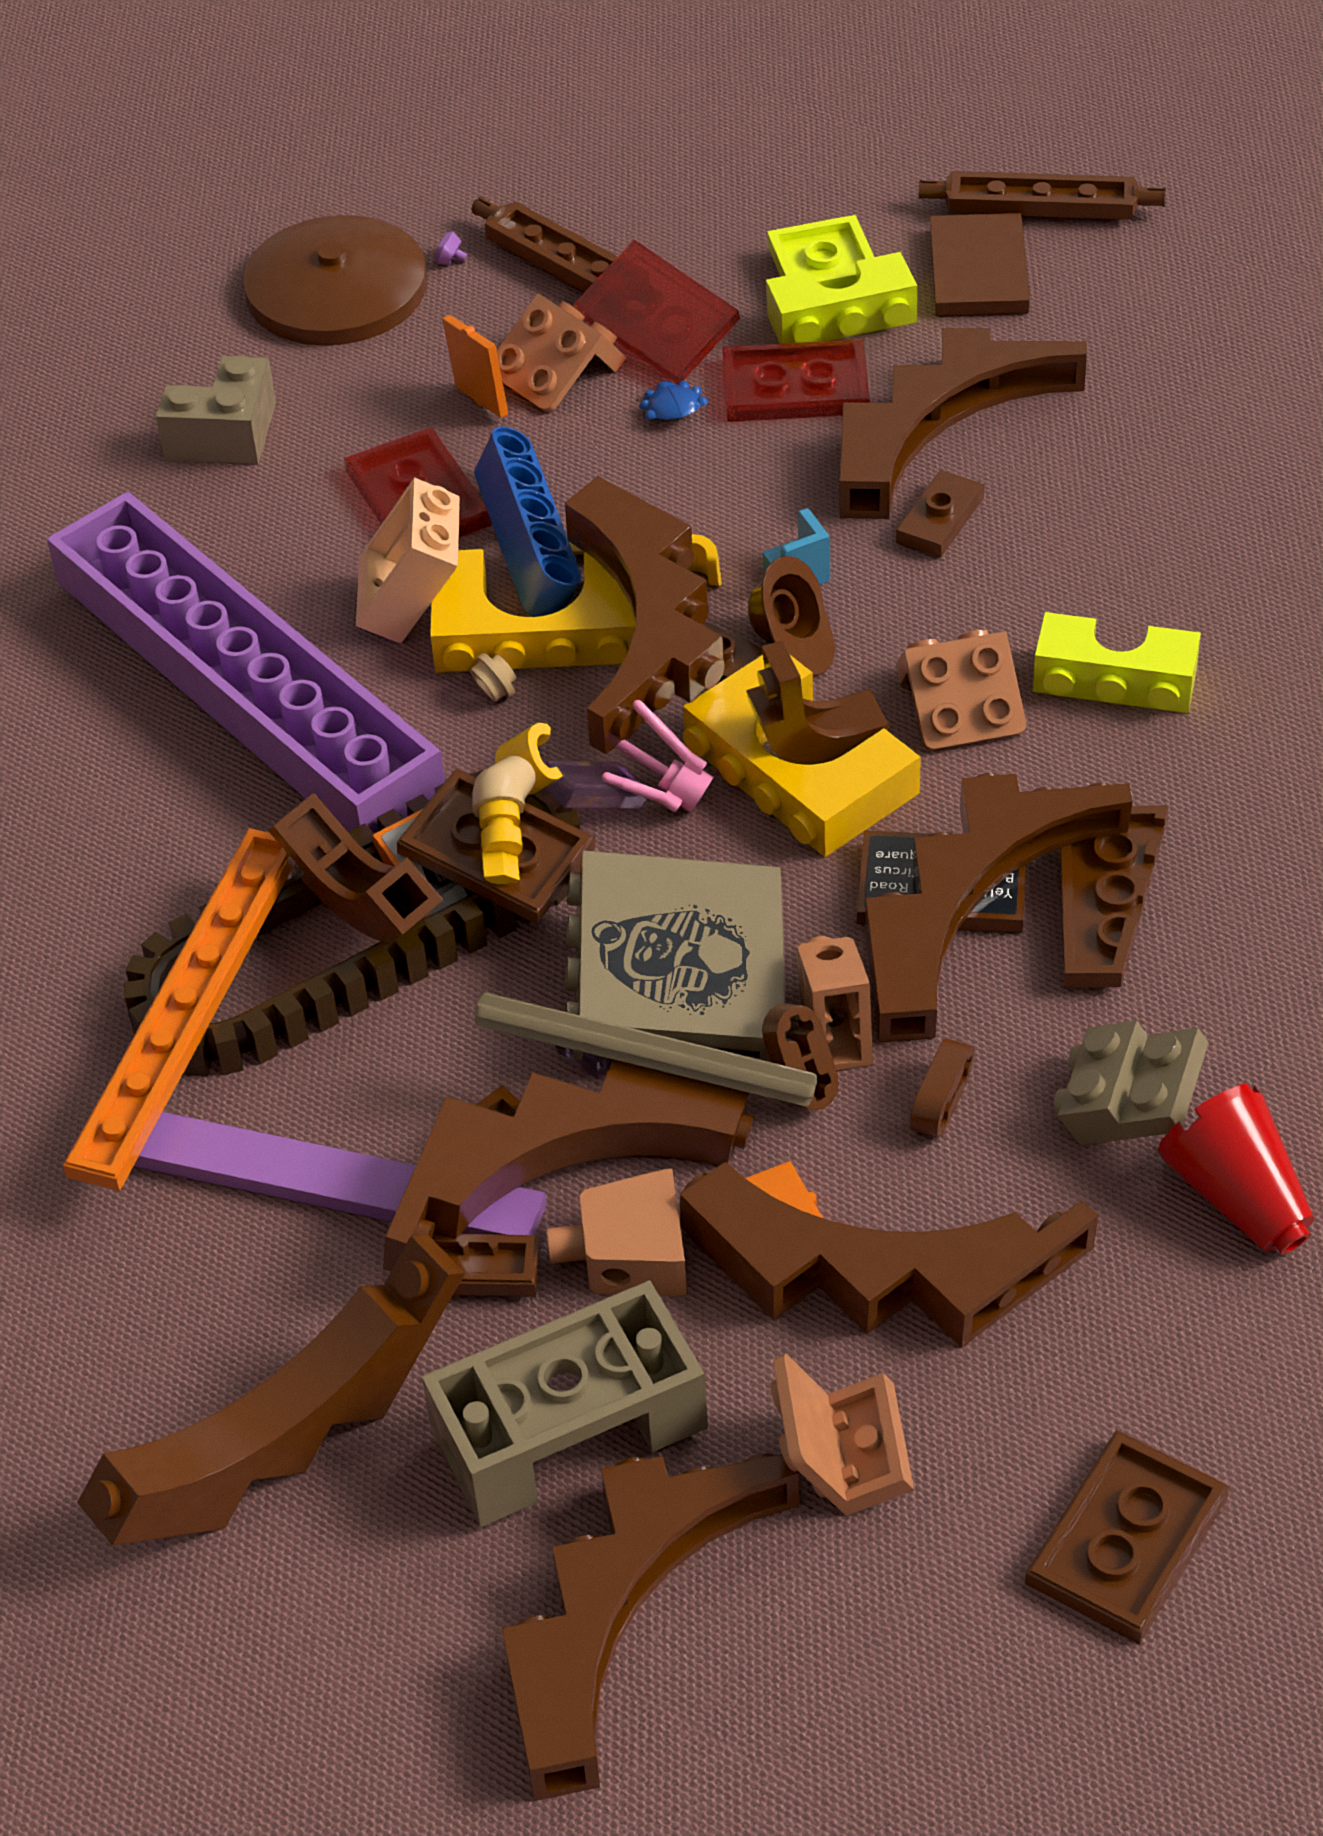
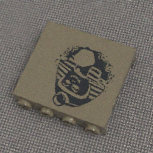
(676, 947)

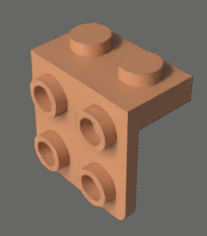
(551, 350)
(963, 689)
(844, 1439)

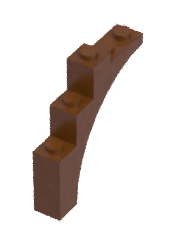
(927, 399)
(651, 563)
(955, 871)
(603, 1581)

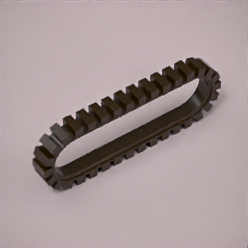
(340, 984)

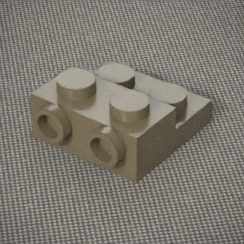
(1129, 1082)

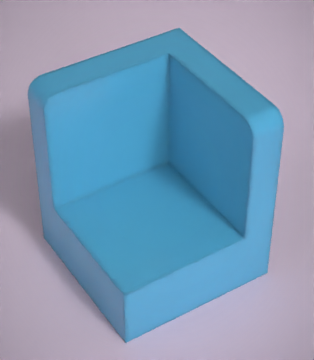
(810, 547)

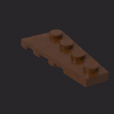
(1104, 897)

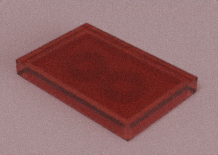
(657, 311)
(794, 379)
(389, 468)

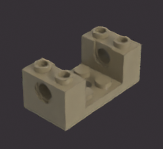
(501, 1416)

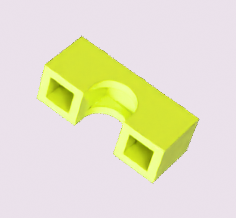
(809, 312)
(1151, 676)

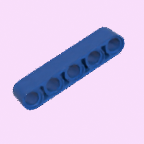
(526, 523)

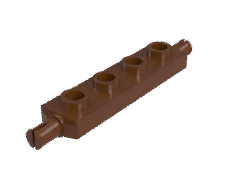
(1042, 194)
(543, 242)

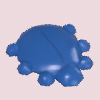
(672, 401)

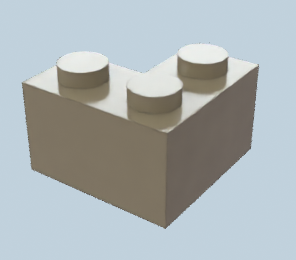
(219, 421)

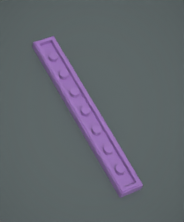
(310, 1173)

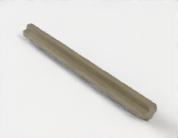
(645, 1049)

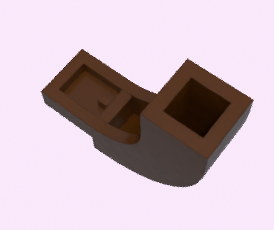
(807, 729)
(351, 882)

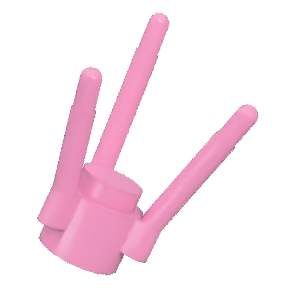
(683, 782)

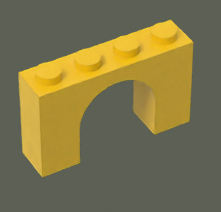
(585, 633)
(817, 802)

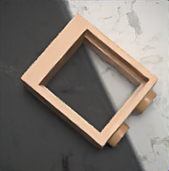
(408, 560)

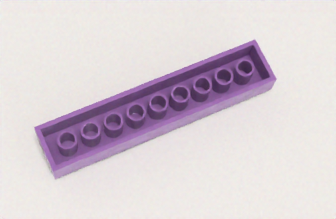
(244, 664)

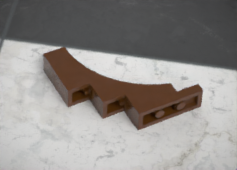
(485, 1154)
(955, 1275)
(342, 1376)

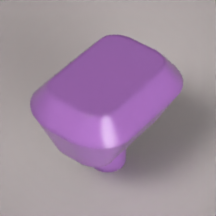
(449, 249)

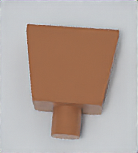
(835, 978)
(626, 1236)

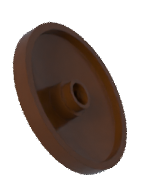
(335, 280)

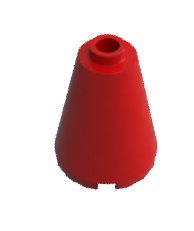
(1242, 1168)

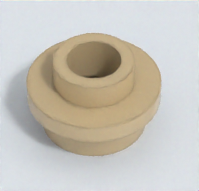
(493, 676)

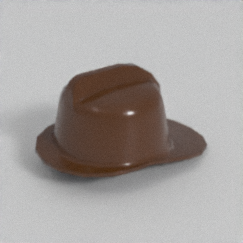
(791, 609)

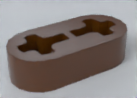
(806, 1052)
(942, 1087)

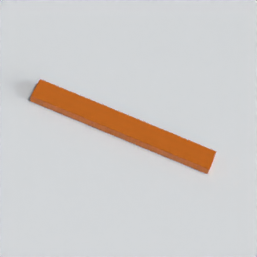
(180, 1014)

